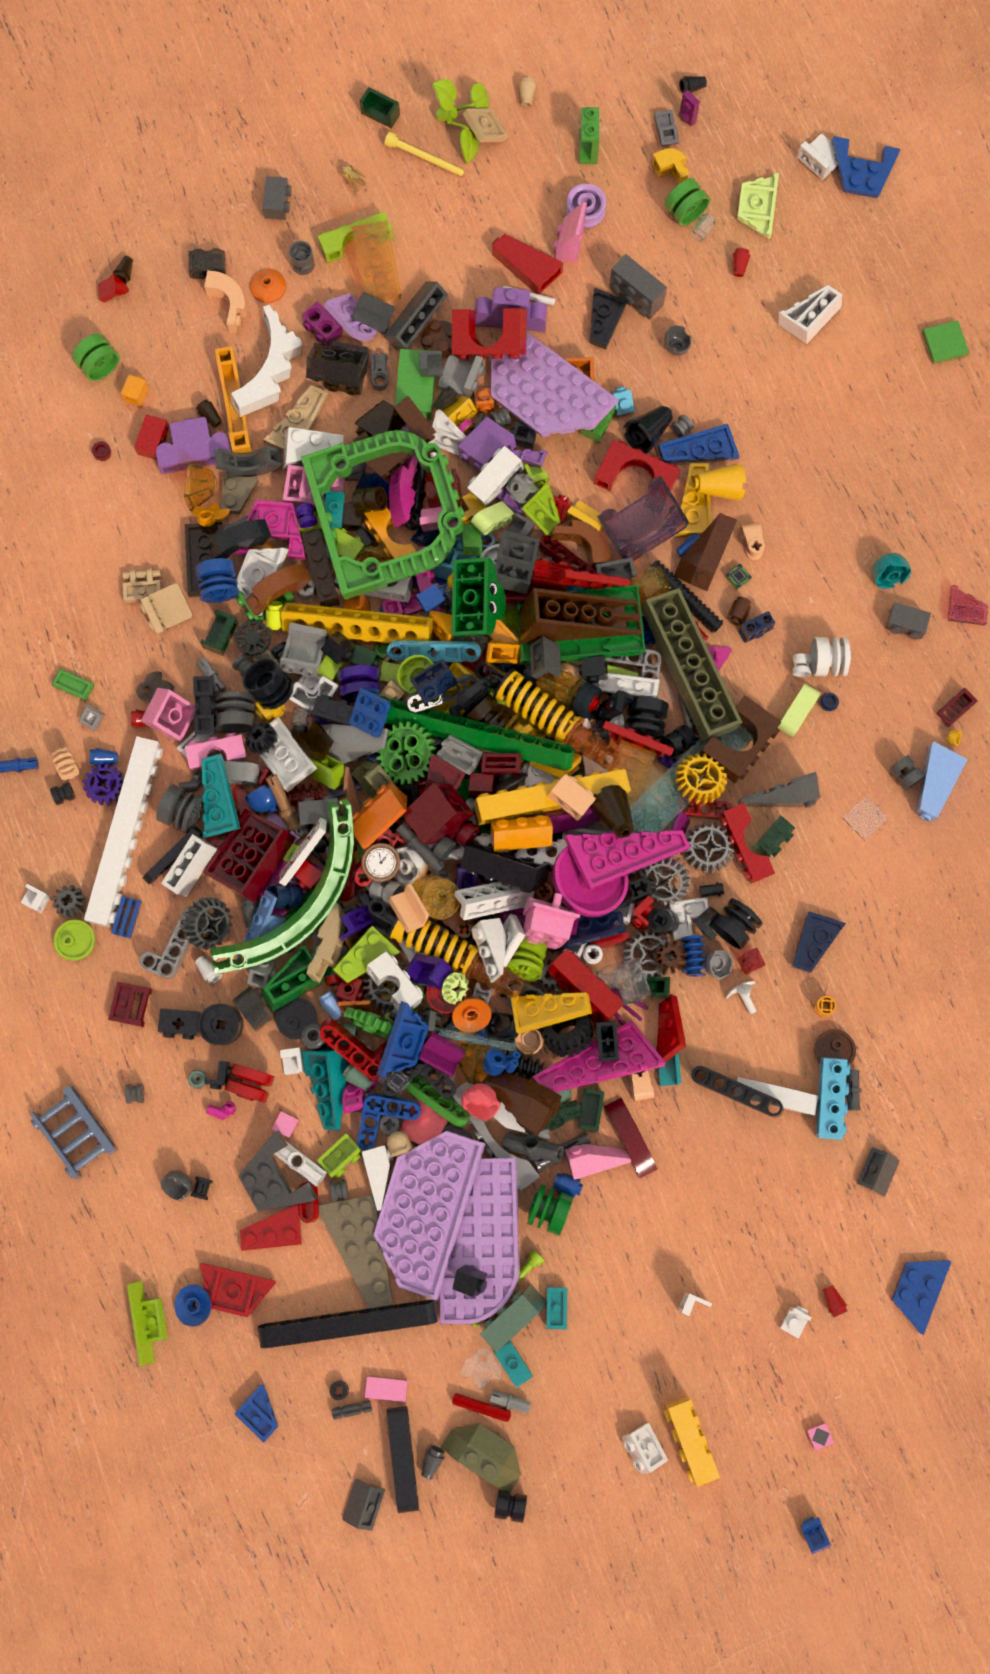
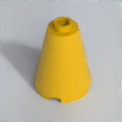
(722, 482)

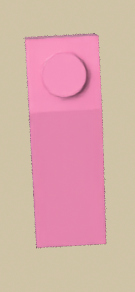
(591, 1159)

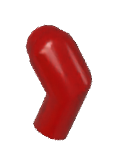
(350, 891)

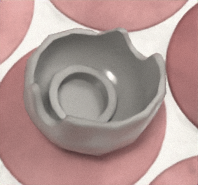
(718, 964)

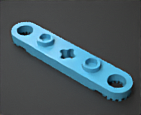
(447, 650)

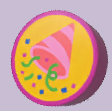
(466, 426)

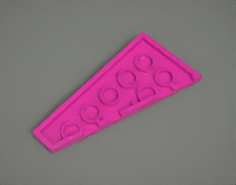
(609, 857)
(635, 1056)

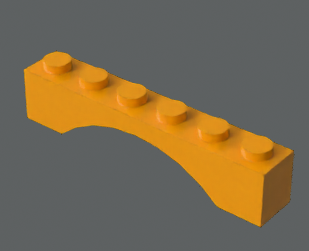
(230, 382)

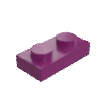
(689, 108)

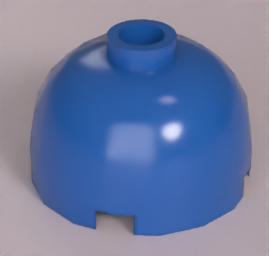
(262, 800)

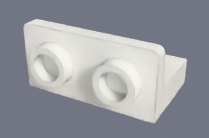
(644, 1449)

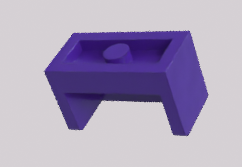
(428, 970)

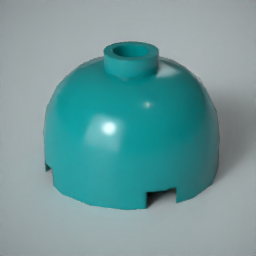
(890, 570)

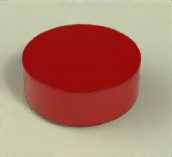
(332, 980)

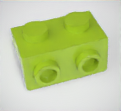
(339, 1156)

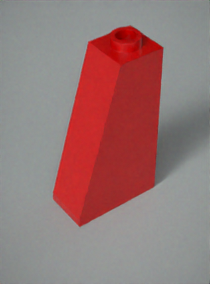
(527, 263)

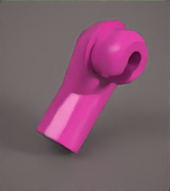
(222, 1112)

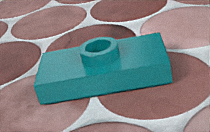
(335, 504)
(513, 1364)

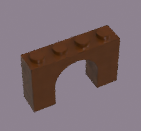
(416, 424)
(761, 726)

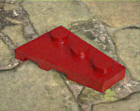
(274, 1231)

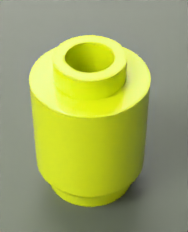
(273, 615)

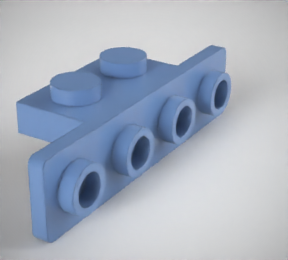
(264, 920)

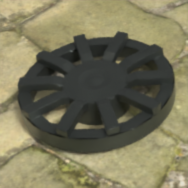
(252, 638)

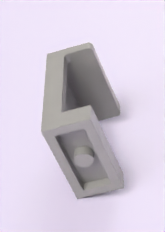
(303, 650)

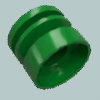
(550, 1210)

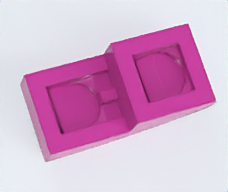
(402, 608)

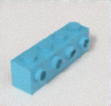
(831, 1100)

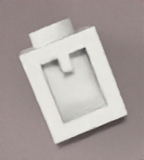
(795, 1321)

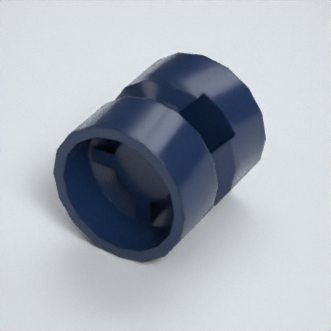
(287, 896)

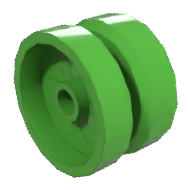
(687, 201)
(95, 357)

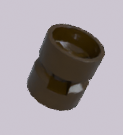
(369, 499)

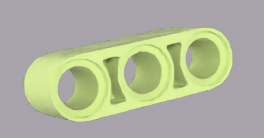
(493, 518)
(799, 710)

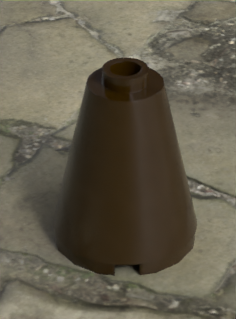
(614, 810)

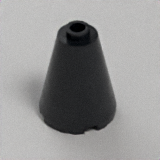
(647, 428)

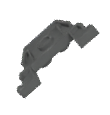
(266, 1183)

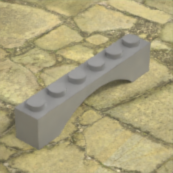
(525, 1172)

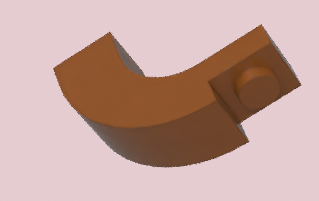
(587, 537)
(276, 584)

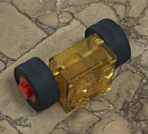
(566, 691)

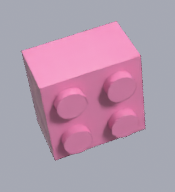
(169, 714)

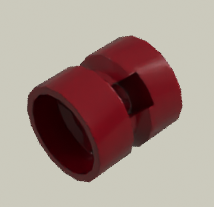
(464, 833)

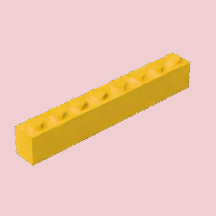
(535, 799)

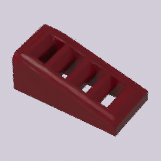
(969, 697)

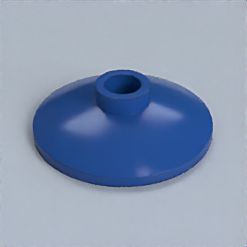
(185, 1305)

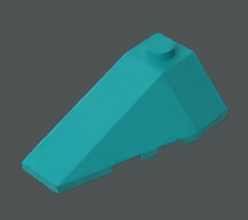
(326, 1073)

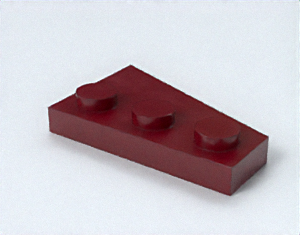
(442, 772)

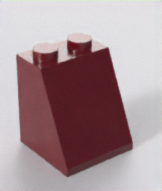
(436, 813)

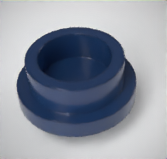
(829, 702)

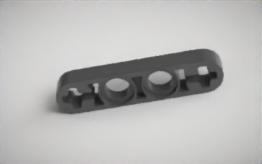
(444, 697)

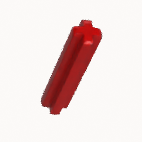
(481, 1407)

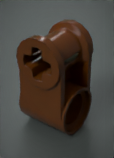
(454, 923)

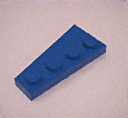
(701, 446)

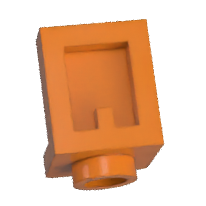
(483, 400)

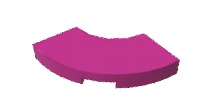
(353, 1097)

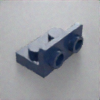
(433, 681)

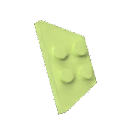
(758, 204)

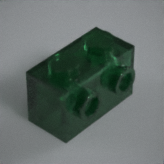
(778, 833)

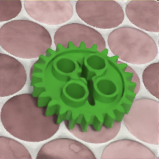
(422, 749)
(369, 1022)

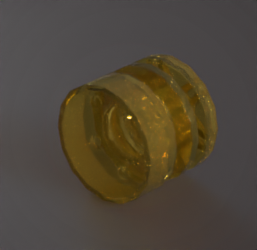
(428, 890)

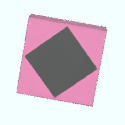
(820, 1436)

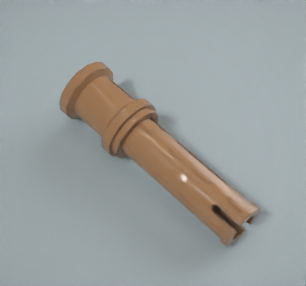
(287, 811)

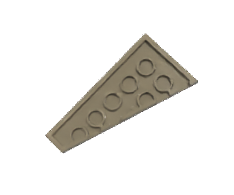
(352, 1230)

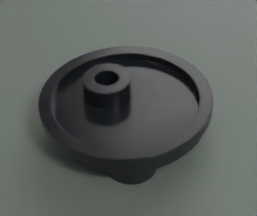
(294, 1017)

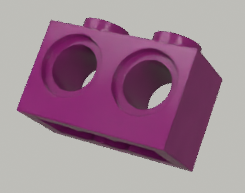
(324, 322)

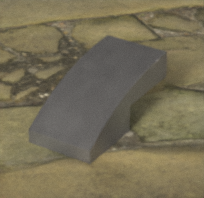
(666, 128)

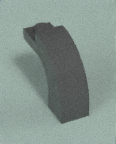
(249, 464)

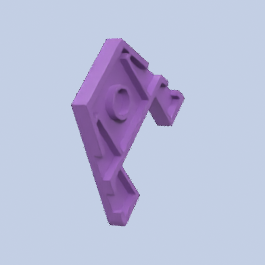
(534, 458)

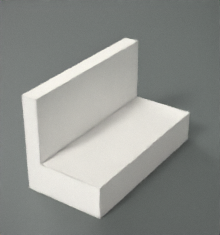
(688, 1301)

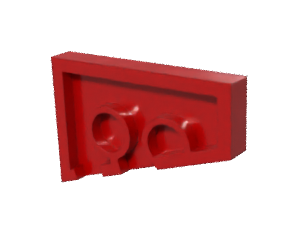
(670, 1028)

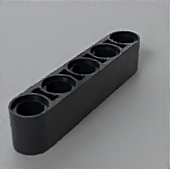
(730, 1084)
(402, 1459)

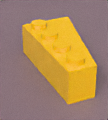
(691, 1440)

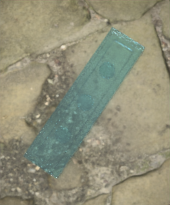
(477, 1039)

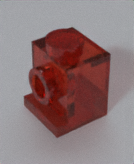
(751, 961)

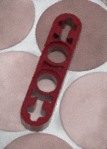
(552, 547)

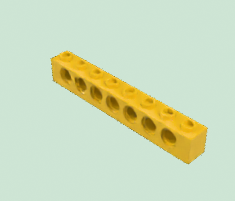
(365, 620)

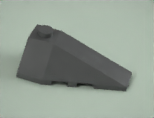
(798, 793)

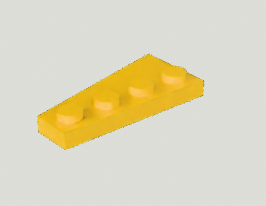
(696, 505)
(540, 1011)

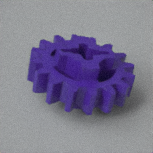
(98, 789)

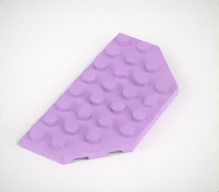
(548, 391)
(426, 1210)

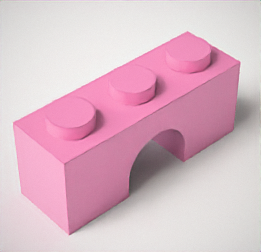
(231, 746)

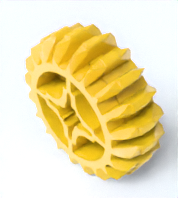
(714, 783)

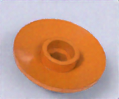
(268, 292)
(471, 1021)

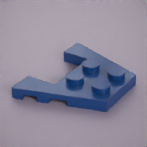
(862, 175)

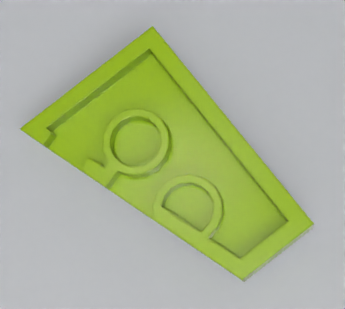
(364, 951)

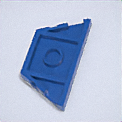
(404, 1041)
(919, 1290)

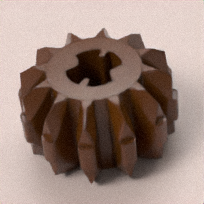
(675, 963)

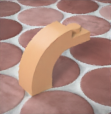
(225, 287)

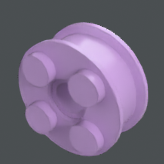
(593, 197)

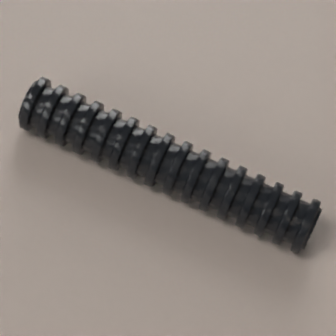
(700, 610)

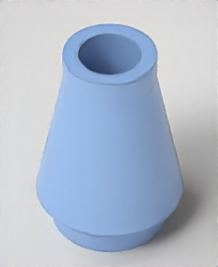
(330, 1004)

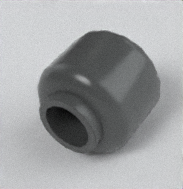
(307, 1036)

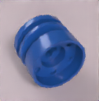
(216, 580)

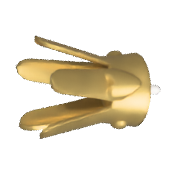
(350, 173)

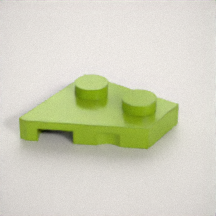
(543, 510)

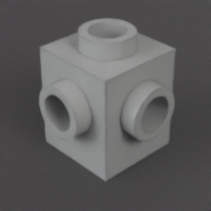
(521, 488)
(261, 974)

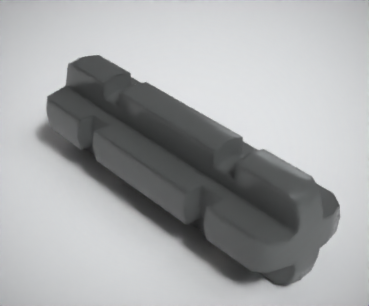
(351, 1409)

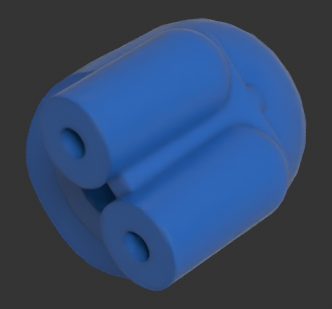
(497, 1061)

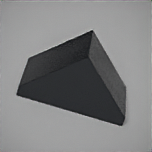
(607, 1041)

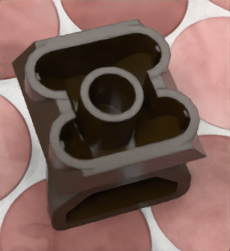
(379, 420)

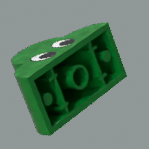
(476, 597)

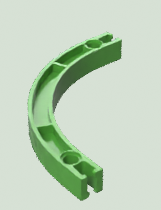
(310, 914)

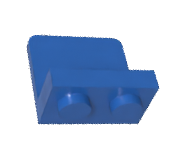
(370, 712)

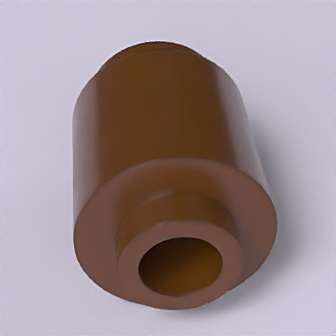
(739, 611)

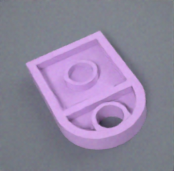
(342, 310)

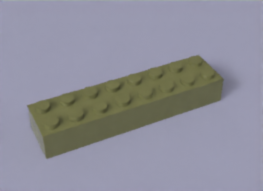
(691, 665)

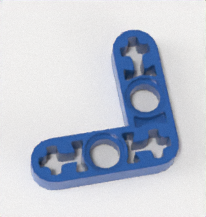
(376, 1111)

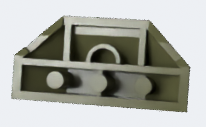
(484, 1454)

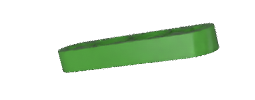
(454, 1114)

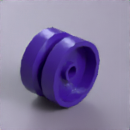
(357, 677)

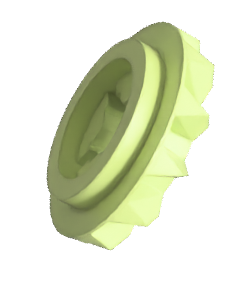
(452, 981)

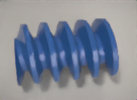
(693, 956)

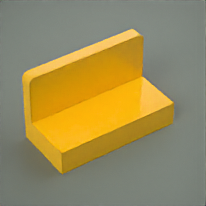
(460, 410)
(586, 514)

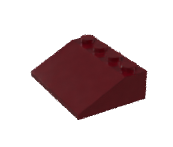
(249, 855)

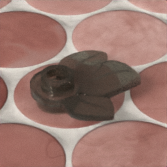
(152, 682)

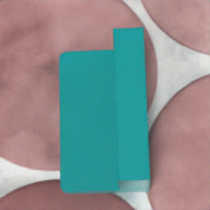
(670, 1073)

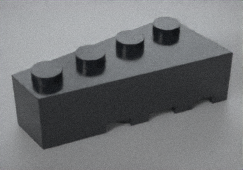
(504, 867)

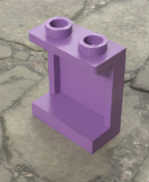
(483, 443)

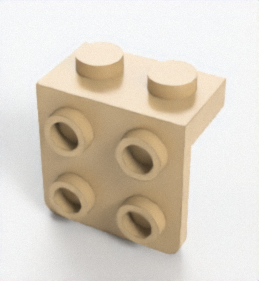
(166, 608)

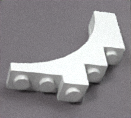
(264, 386)

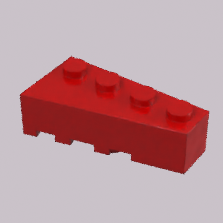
(579, 978)

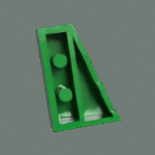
(290, 981)

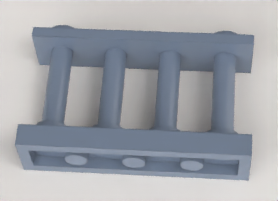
(94, 1129)

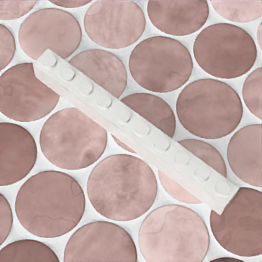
(123, 832)

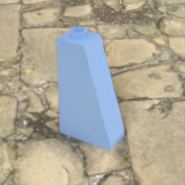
(941, 773)

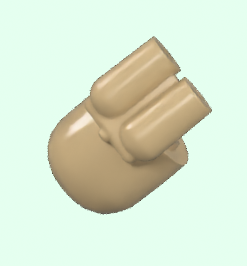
(399, 1143)

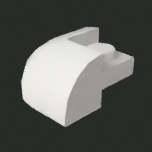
(309, 688)

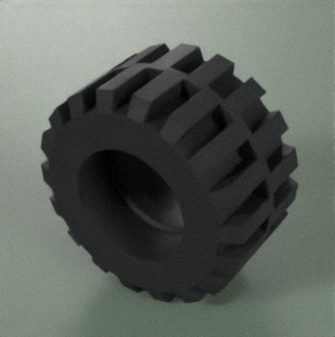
(570, 1042)

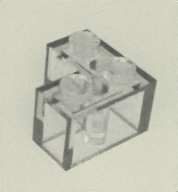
(628, 978)

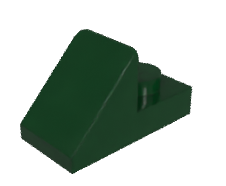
(659, 987)

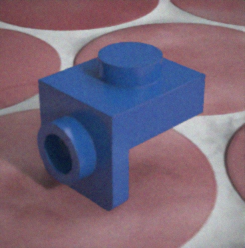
(815, 1535)

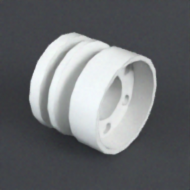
(833, 656)

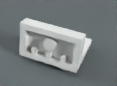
(818, 156)

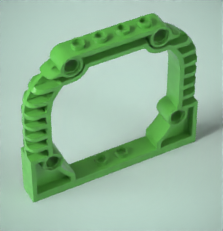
(323, 471)

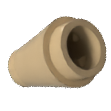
(527, 89)

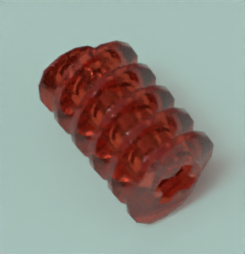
(298, 795)

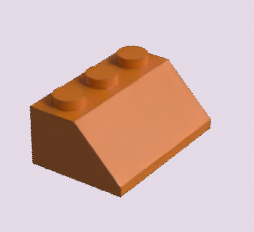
(378, 814)

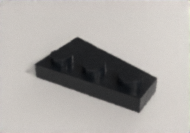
(605, 317)

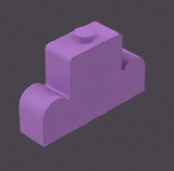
(490, 312)
(190, 444)

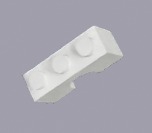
(386, 969)

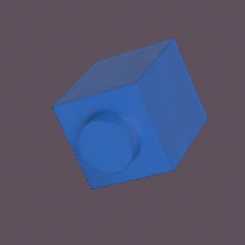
(431, 598)

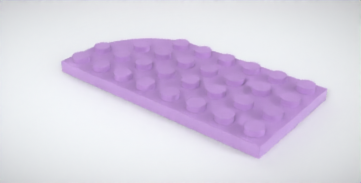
(487, 1243)

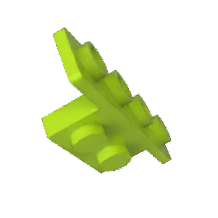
(147, 1322)

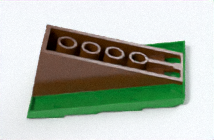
(582, 622)

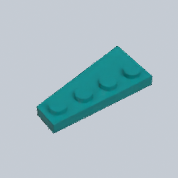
(219, 806)

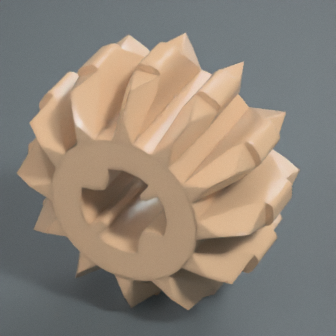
(65, 763)

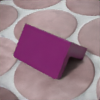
(441, 1054)

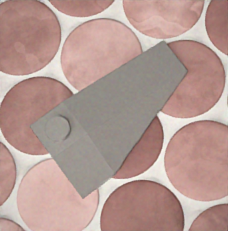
(352, 742)

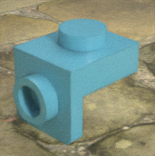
(625, 400)

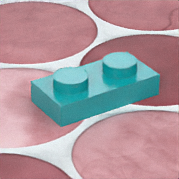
(556, 1308)

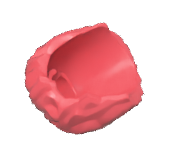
(480, 1101)

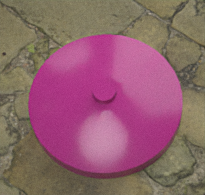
(575, 894)

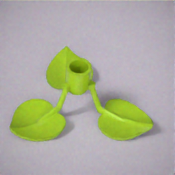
(446, 94)

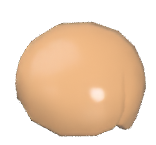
(530, 1042)

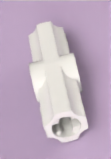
(307, 1169)

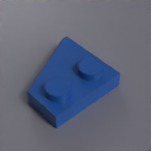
(258, 1414)

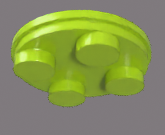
(74, 940)

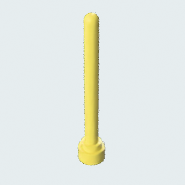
(393, 141)

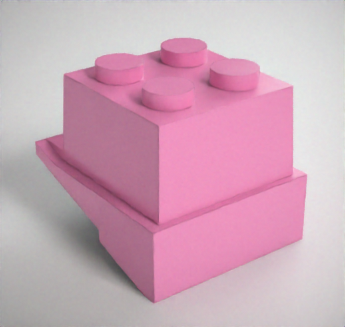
(548, 922)

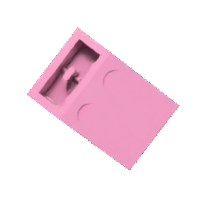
(298, 489)

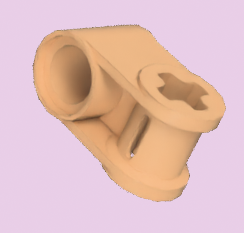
(753, 540)
(641, 1086)

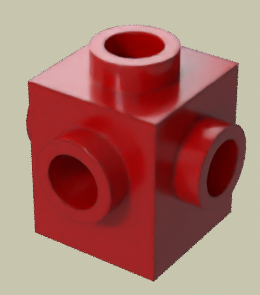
(350, 991)

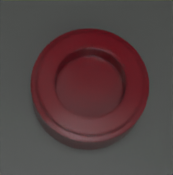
(101, 451)

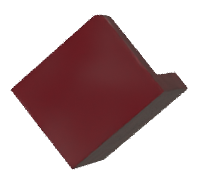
(480, 784)

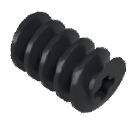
(527, 1067)

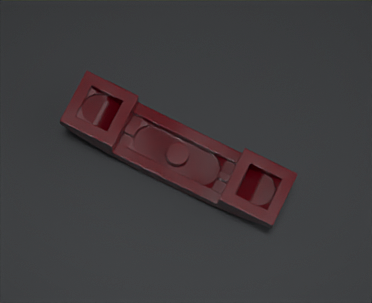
(631, 1137)

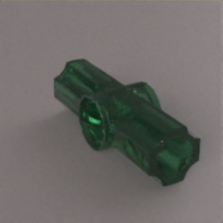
(566, 1113)

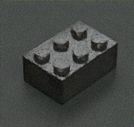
(337, 364)

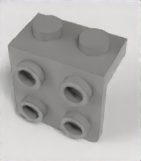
(462, 375)

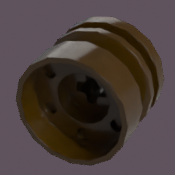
(484, 712)

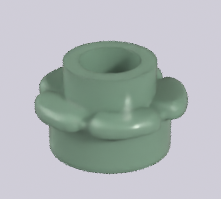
(192, 1079)

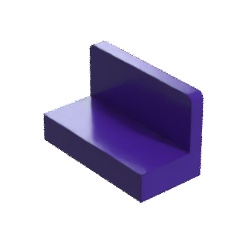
(356, 922)

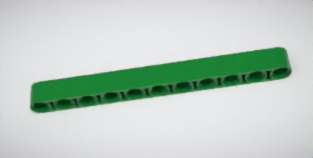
(484, 735)

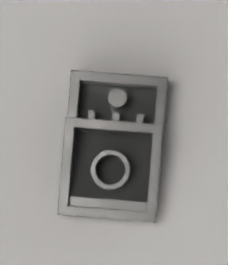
(516, 561)

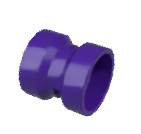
(305, 515)

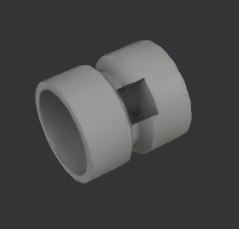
(385, 889)

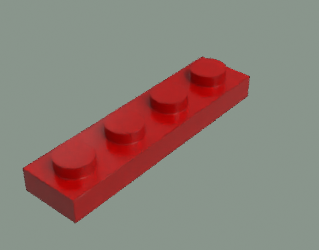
(587, 580)

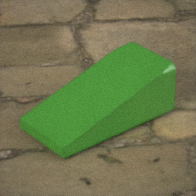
(471, 541)

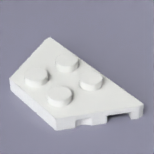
(257, 566)

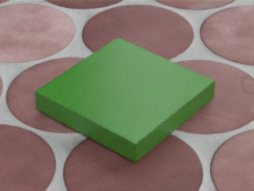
(945, 342)

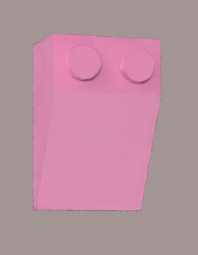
(571, 235)

